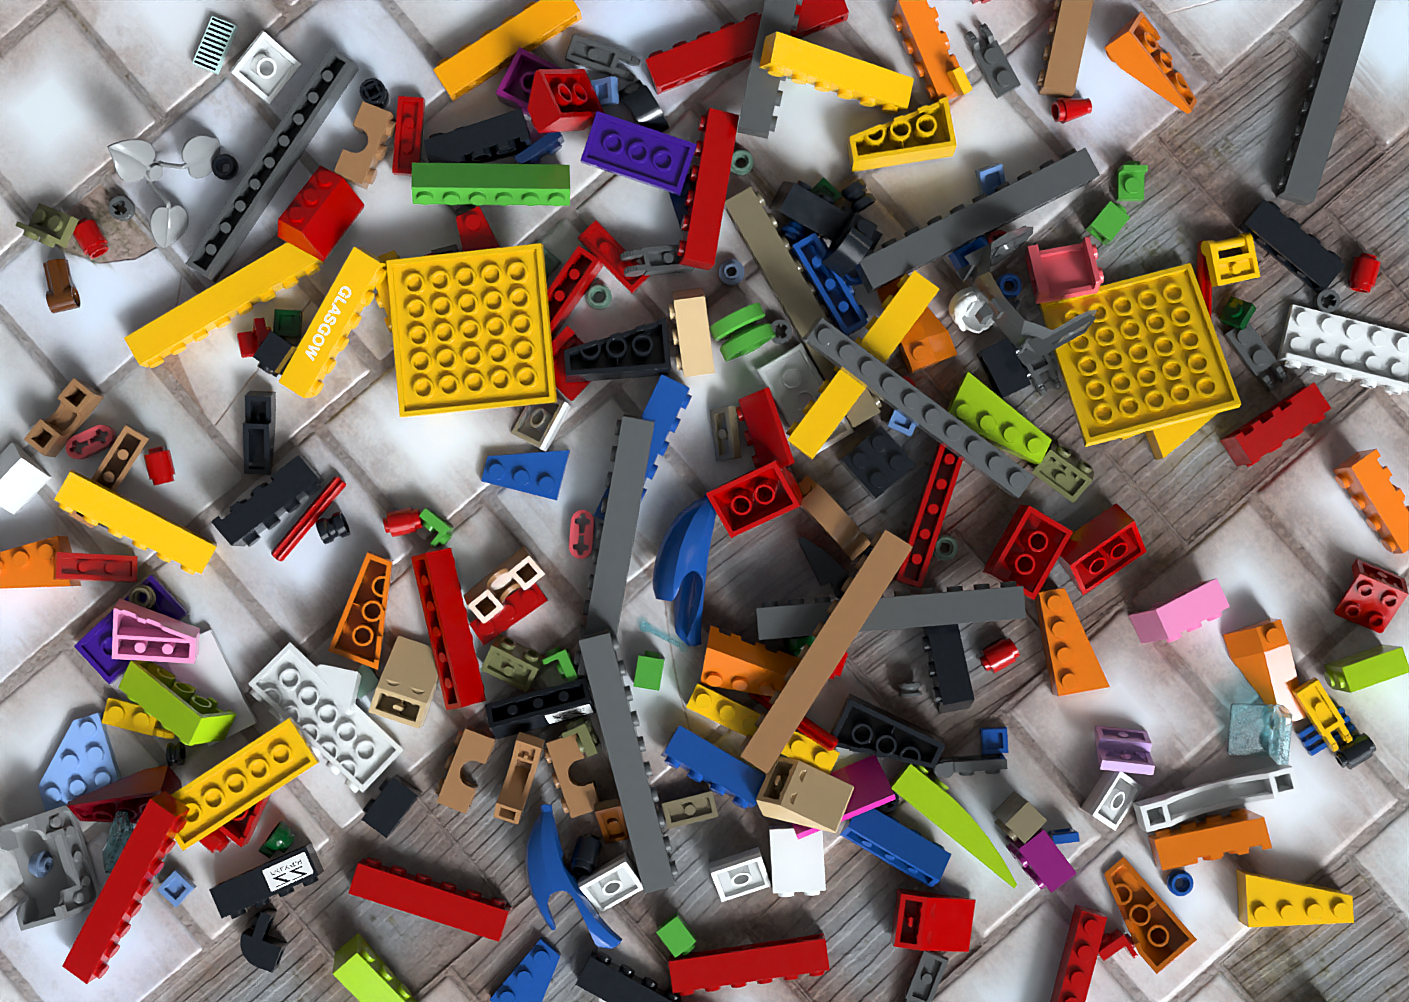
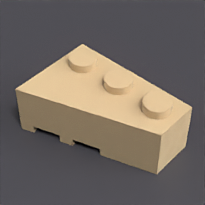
(692, 332)

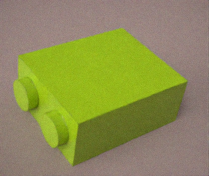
(1366, 668)

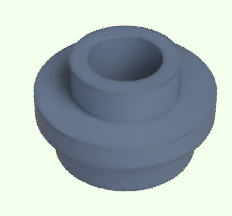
(731, 280)
(40, 864)

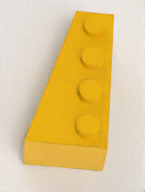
(905, 140)
(1284, 902)

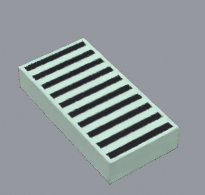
(215, 45)

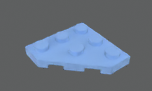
(80, 764)

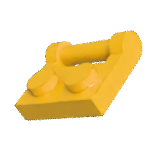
(1231, 268)

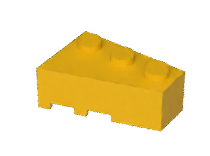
(1167, 438)

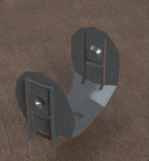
(1027, 336)

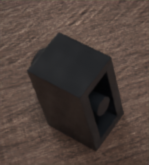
(274, 354)
(1004, 368)
(391, 805)

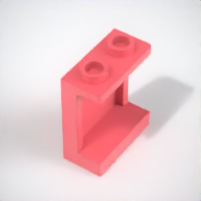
(1064, 271)

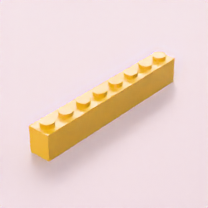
(220, 303)
(880, 341)

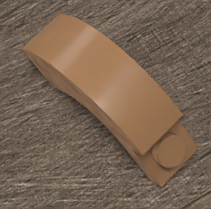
(832, 519)
(519, 778)

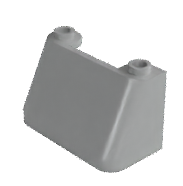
(72, 880)

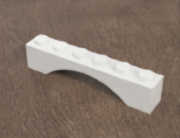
(1183, 804)

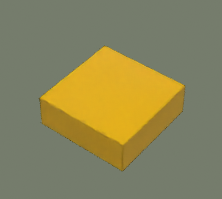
(959, 80)

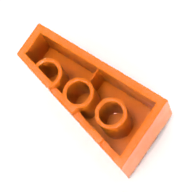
(1067, 650)

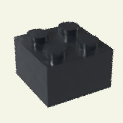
(877, 462)

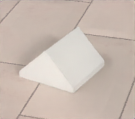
(265, 67)
(541, 423)
(19, 478)
(343, 685)
(1112, 797)
(739, 874)
(611, 883)

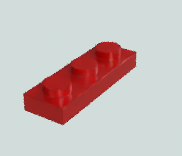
(408, 134)
(608, 250)
(95, 567)
(515, 608)

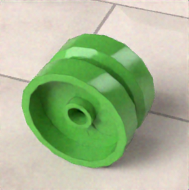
(741, 331)

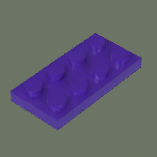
(638, 153)
(97, 643)

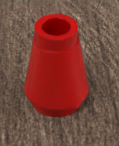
(1070, 108)

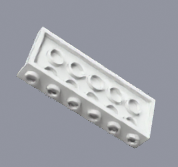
(1346, 349)
(349, 742)

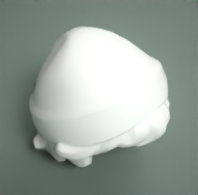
(963, 311)

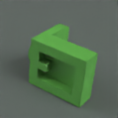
(1130, 181)
(434, 522)
(566, 666)

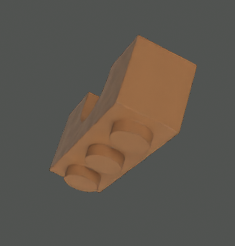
(361, 166)
(76, 405)
(488, 595)
(455, 789)
(578, 797)

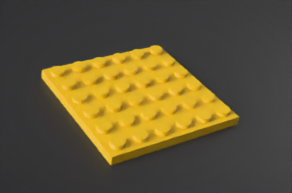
(471, 330)
(1143, 358)

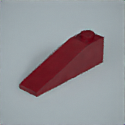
(125, 795)

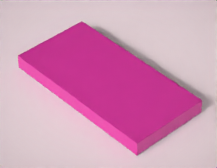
(869, 791)

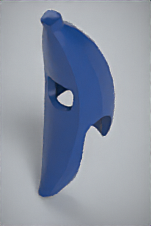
(682, 567)
(548, 874)

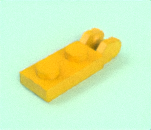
(1322, 712)
(133, 718)

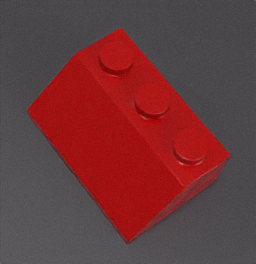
(562, 100)
(320, 214)
(764, 429)
(755, 497)
(1101, 548)
(1027, 550)

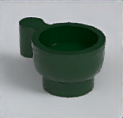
(795, 644)
(279, 838)

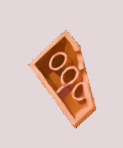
(1140, 55)
(926, 340)
(1266, 662)
(1151, 923)

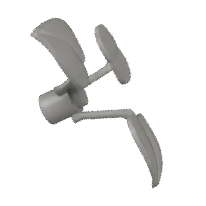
(135, 160)

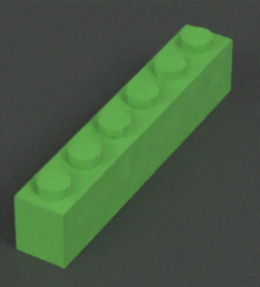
(490, 184)

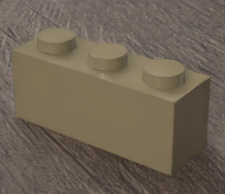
(1018, 818)

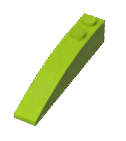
(941, 809)

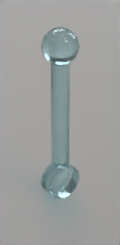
(645, 626)

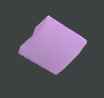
(1123, 750)

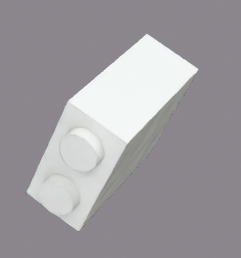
(795, 862)

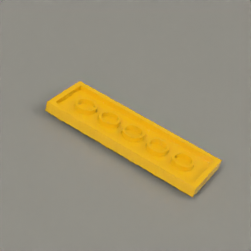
(243, 780)

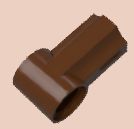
(62, 292)

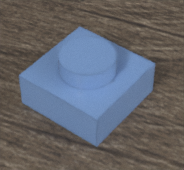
(606, 90)
(989, 178)
(901, 424)
(176, 888)

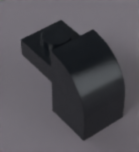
(643, 106)
(850, 247)
(259, 947)

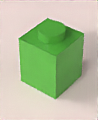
(1108, 222)
(649, 671)
(677, 935)

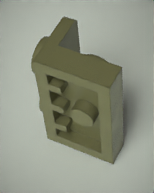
(49, 225)
(1064, 472)
(512, 662)
(587, 737)

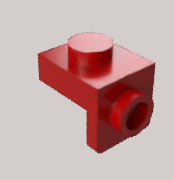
(252, 340)
(1114, 942)

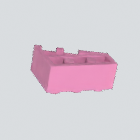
(1180, 612)
(152, 636)

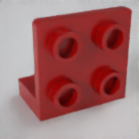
(566, 340)
(1372, 597)

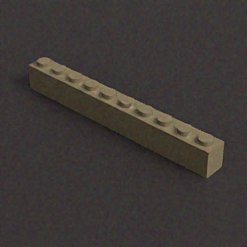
(788, 285)

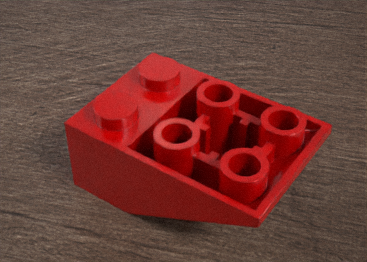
(932, 921)

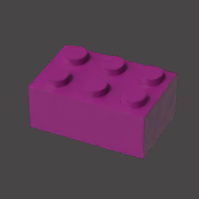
(1041, 860)

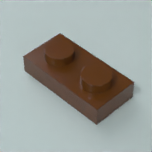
(611, 820)

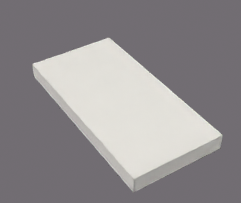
(793, 384)
(215, 679)

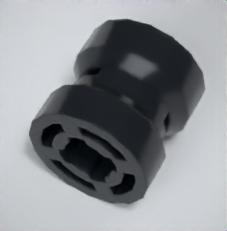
(377, 97)
(857, 194)
(332, 527)

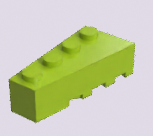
(997, 421)
(175, 704)
(367, 975)

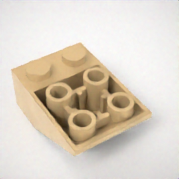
(406, 683)
(803, 795)

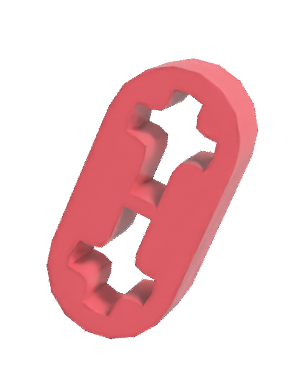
(88, 437)
(575, 534)

